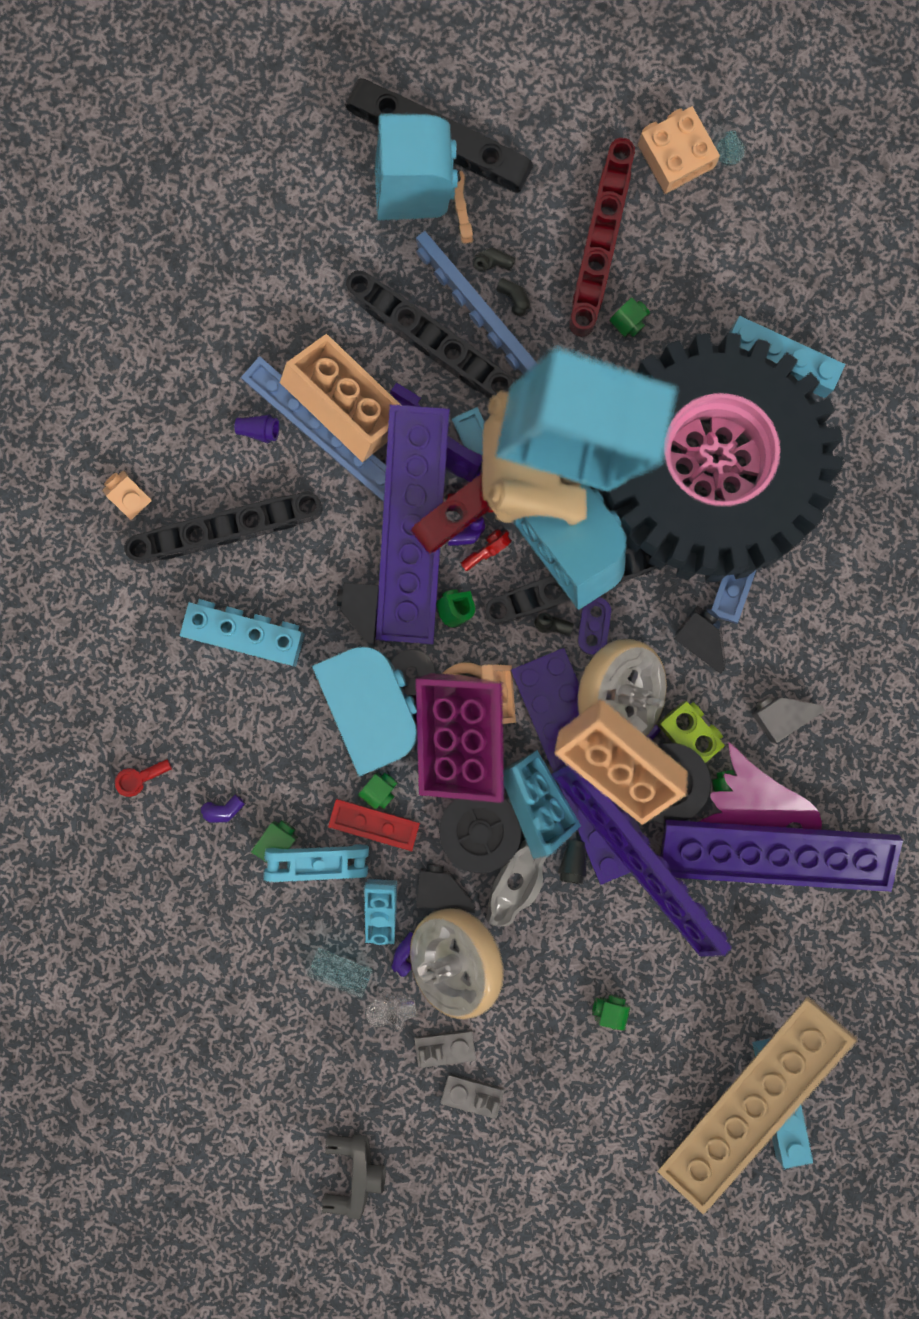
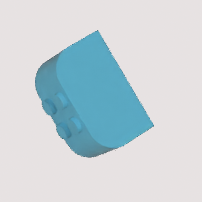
(414, 167)
(583, 556)
(369, 706)

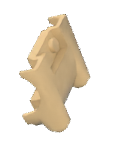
(521, 490)

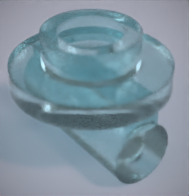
(730, 149)

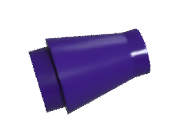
(260, 428)

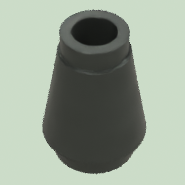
(573, 863)

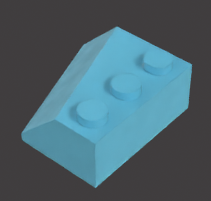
(539, 805)

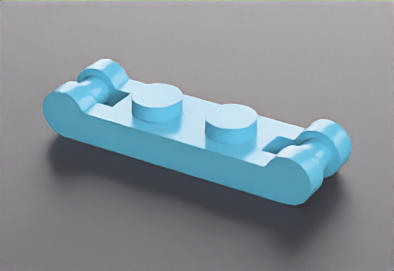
(316, 863)

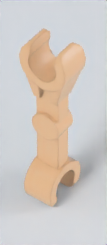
(461, 208)

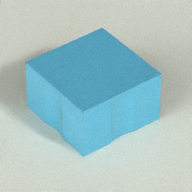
(586, 421)

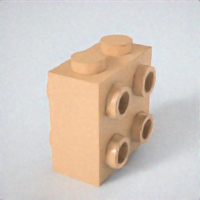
(678, 149)

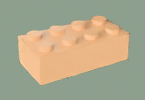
(340, 396)
(621, 762)

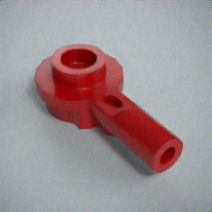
(496, 542)
(131, 782)

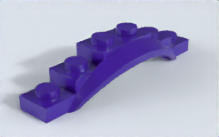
(460, 460)

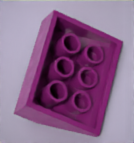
(460, 737)

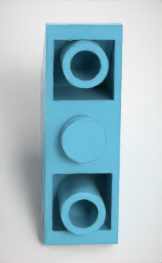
(380, 911)

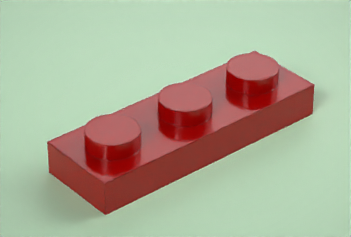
(374, 824)

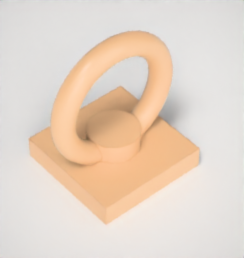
(497, 673)

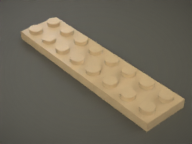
(757, 1104)

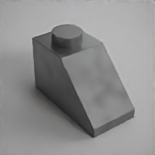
(783, 716)

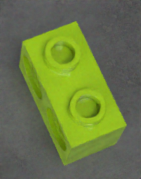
(696, 728)

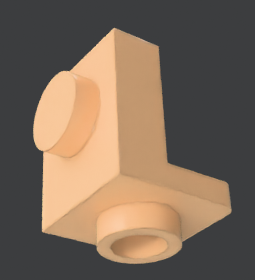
(126, 494)

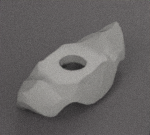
(506, 901)

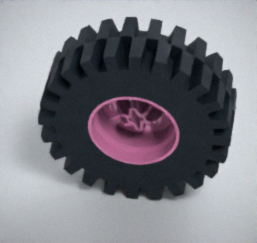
(786, 451)

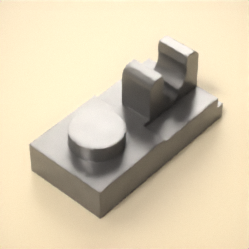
(445, 1048)
(472, 1096)

